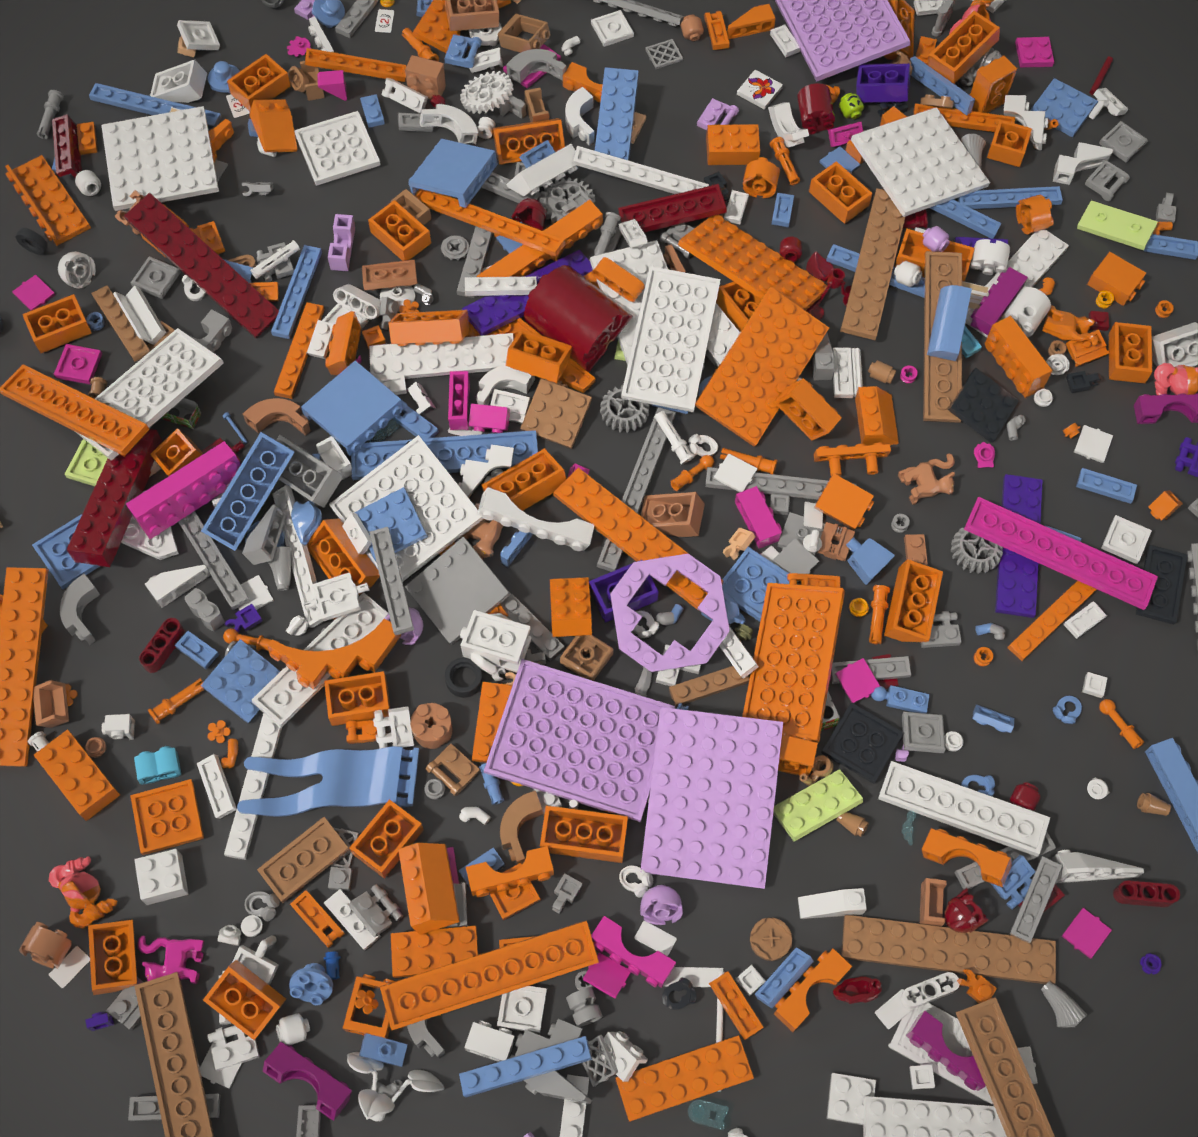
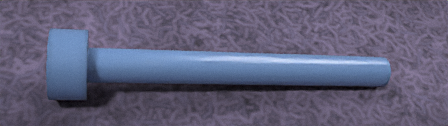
(226, 416)

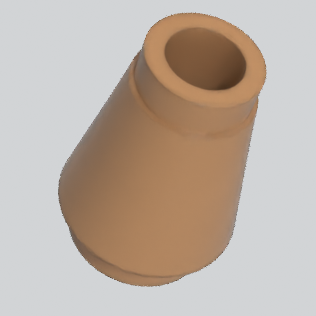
(1150, 804)
(853, 823)

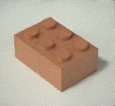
(472, 14)

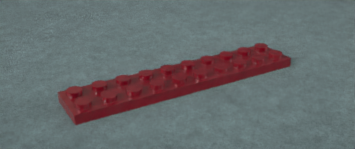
(202, 265)

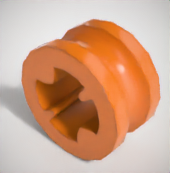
(1166, 304)
(977, 656)

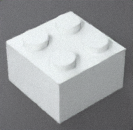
(161, 877)

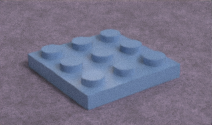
(1065, 105)
(398, 515)
(57, 559)
(748, 581)
(240, 679)

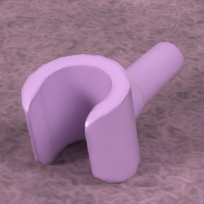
(901, 755)

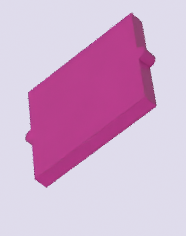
(33, 293)
(857, 680)
(1086, 933)
(607, 975)

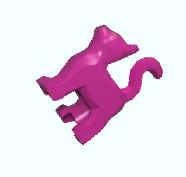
(175, 957)

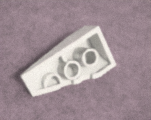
(1085, 867)

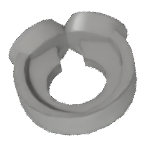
(266, 913)

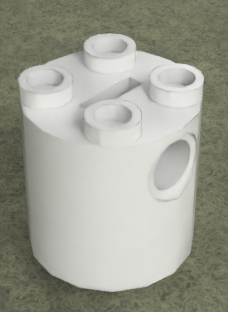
(1028, 309)

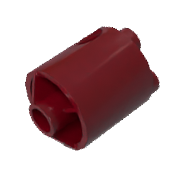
(816, 108)

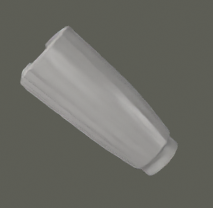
(974, 145)
(281, 567)
(1066, 1010)

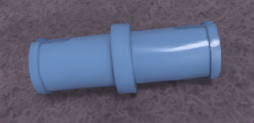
(492, 786)

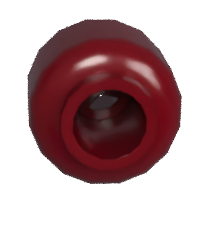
(791, 248)
(1025, 796)

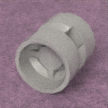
(584, 1008)

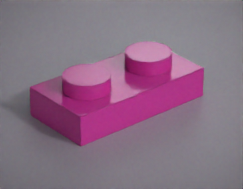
(843, 134)

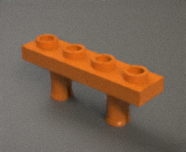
(859, 451)

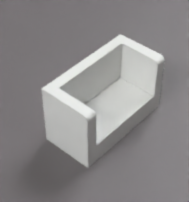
(334, 456)

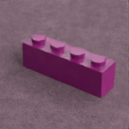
(998, 301)

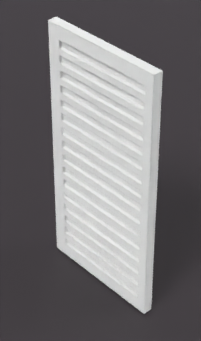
(952, 1036)

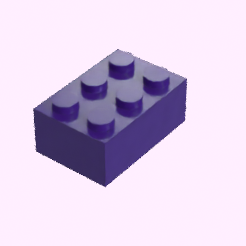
(883, 82)
(603, 586)

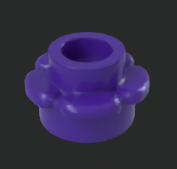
(1156, 964)

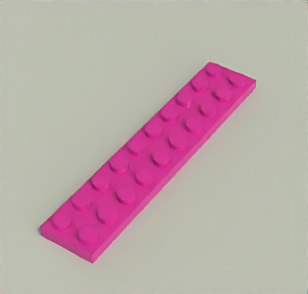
(1061, 553)

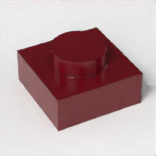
(1101, 320)

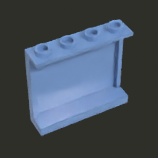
(454, 170)
(353, 407)

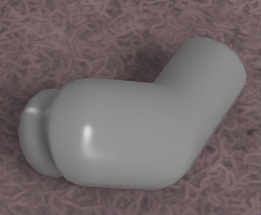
(390, 1090)

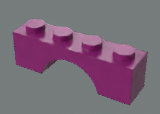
(1150, 408)
(927, 1034)
(287, 1064)

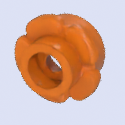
(1072, 430)

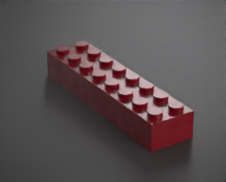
(106, 512)

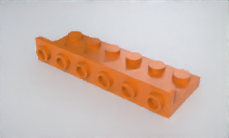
(48, 200)

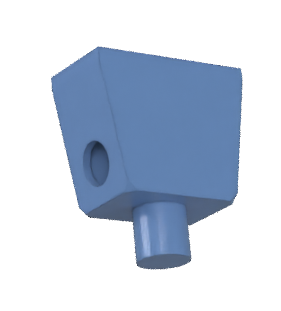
(868, 558)

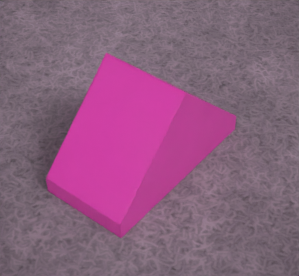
(333, 83)

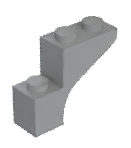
(559, 1033)

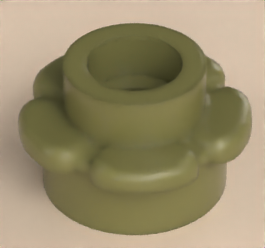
(743, 632)

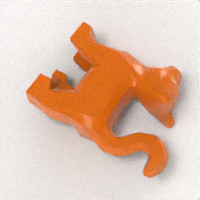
(1068, 326)

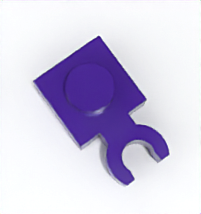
(247, 618)

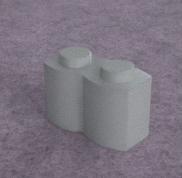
(204, 609)

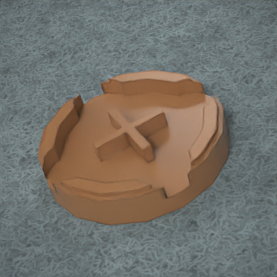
(770, 939)

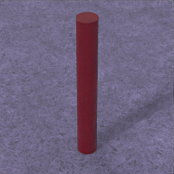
(1101, 75)

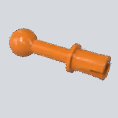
(686, 476)
(233, 635)
(1108, 708)

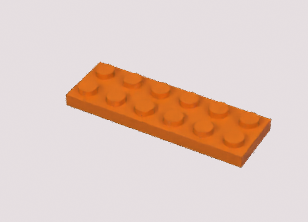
(685, 1078)

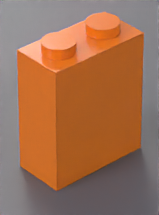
(1118, 278)
(844, 502)

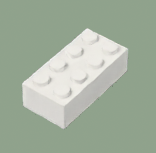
(721, 336)

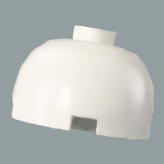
(76, 269)

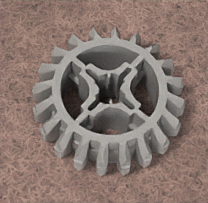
(625, 418)
(966, 552)

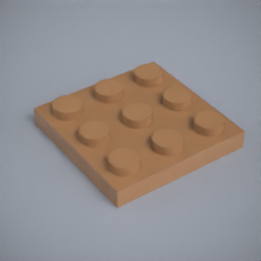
(556, 413)

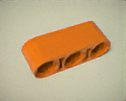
(618, 279)

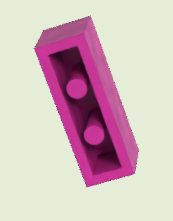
(459, 400)
(758, 517)

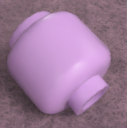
(936, 239)

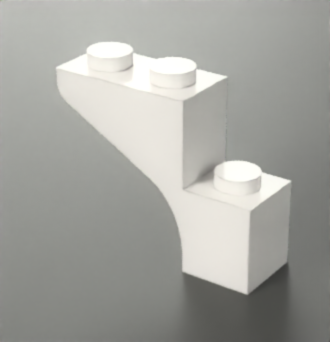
(1018, 107)
(1085, 157)
(475, 471)

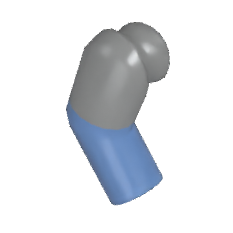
(670, 617)
(997, 630)

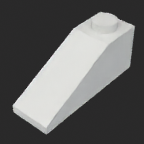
(172, 584)
(833, 904)

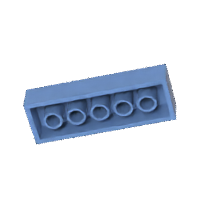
(617, 112)
(248, 491)

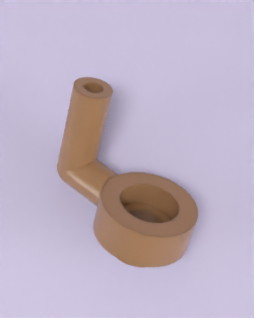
(817, 772)

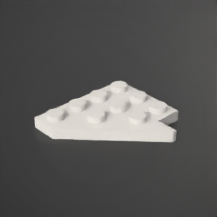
(159, 547)

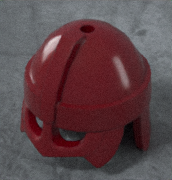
(530, 213)
(964, 914)

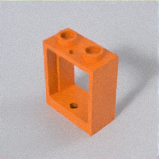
(360, 1028)

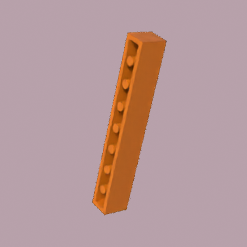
(526, 259)

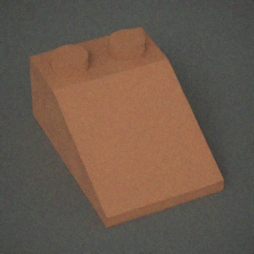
(674, 513)

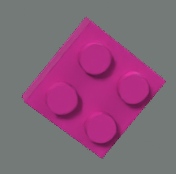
(1034, 52)
(78, 364)

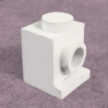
(118, 726)

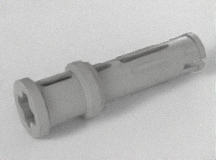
(51, 108)
(608, 230)

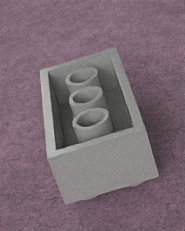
(309, 474)

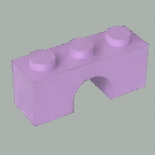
(341, 249)

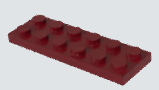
(675, 208)

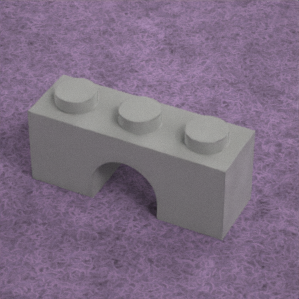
(217, 328)

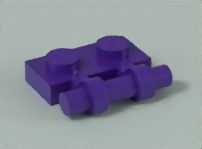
(1182, 460)

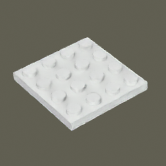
(337, 148)

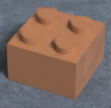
(425, 76)

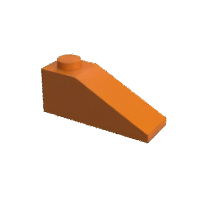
(754, 21)

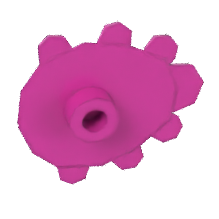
(298, 46)

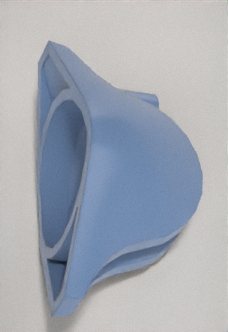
(306, 520)

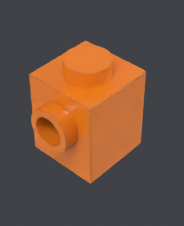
(1165, 505)

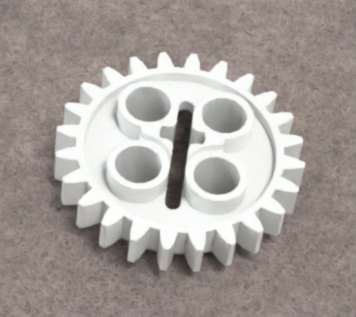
(486, 92)

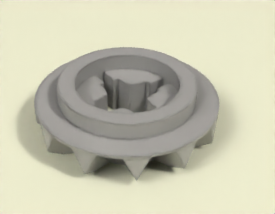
(455, 241)

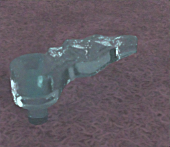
(907, 827)

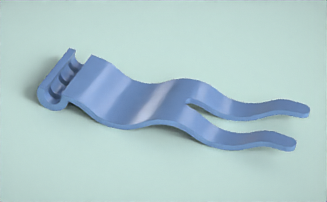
(348, 780)

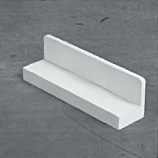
(141, 315)

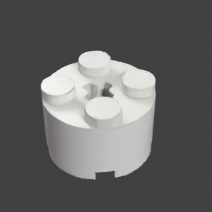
(990, 256)

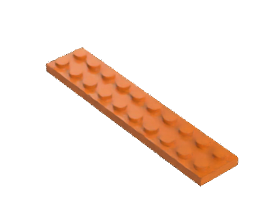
(74, 410)
(624, 528)
(19, 659)
(488, 975)

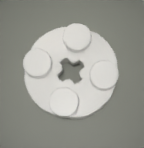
(488, 38)

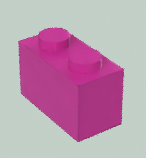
(489, 417)

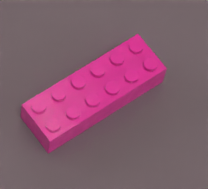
(185, 490)

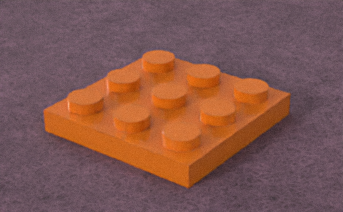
(167, 817)

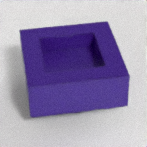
(99, 1021)

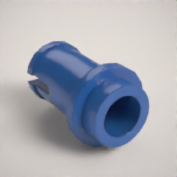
(332, 964)

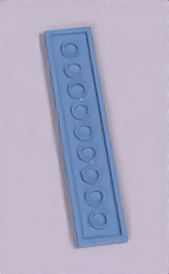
(449, 451)

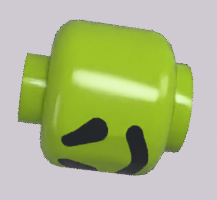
(851, 106)

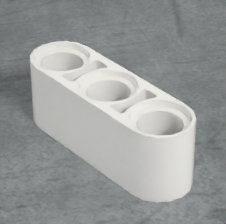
(351, 301)

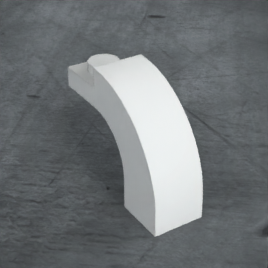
(577, 105)
(453, 119)
(785, 125)
(502, 378)

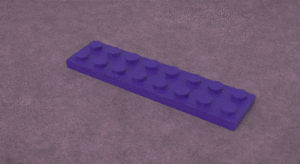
(498, 310)
(1017, 574)

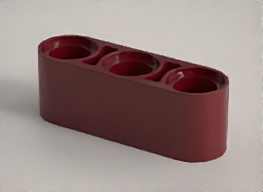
(163, 635)
(1155, 890)

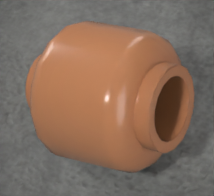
(692, 27)

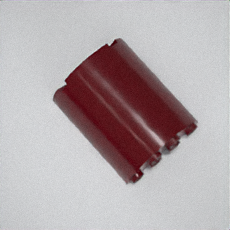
(576, 314)

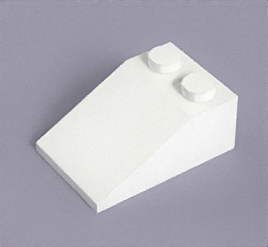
(180, 83)

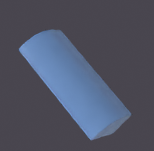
(949, 322)

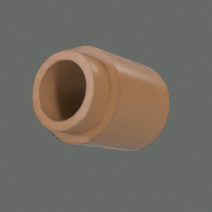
(882, 372)

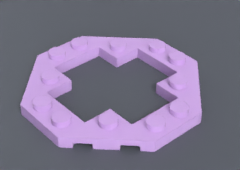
(627, 619)

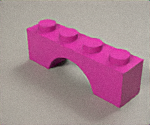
(653, 967)

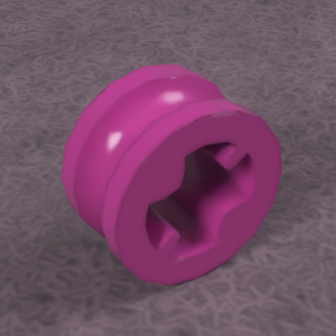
(910, 379)

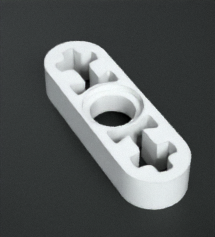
(935, 982)

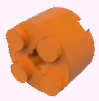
(761, 178)
(1034, 214)

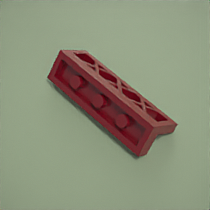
(66, 146)

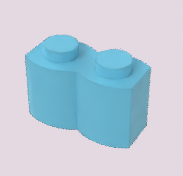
(157, 765)

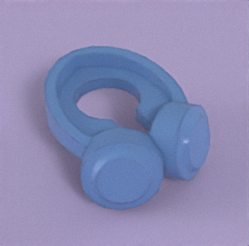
(1059, 709)
(987, 781)

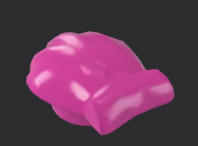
(984, 455)

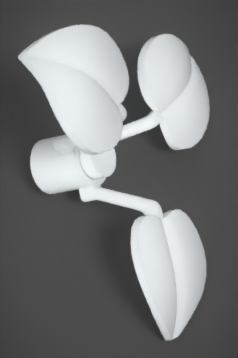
(376, 1104)

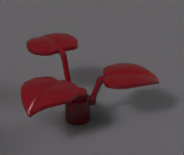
(824, 270)

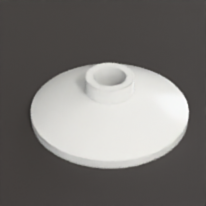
(404, 293)

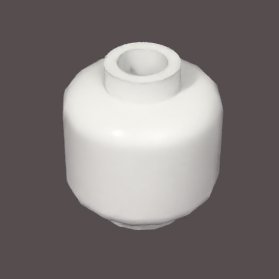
(88, 183)
(908, 273)
(292, 1029)

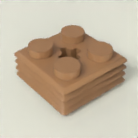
(586, 667)

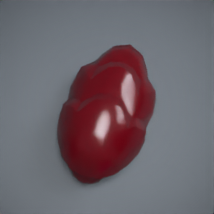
(858, 990)

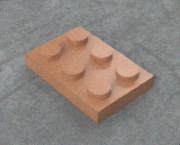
(389, 275)

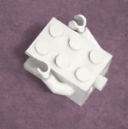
(495, 642)

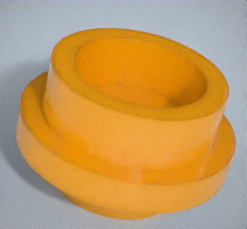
(858, 607)

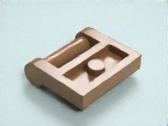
(458, 765)

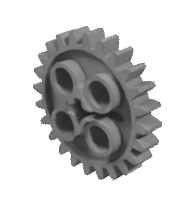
(554, 196)

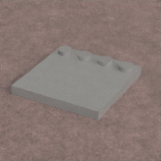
(455, 588)

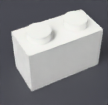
(490, 1042)

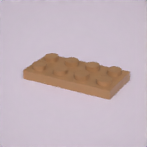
(303, 859)

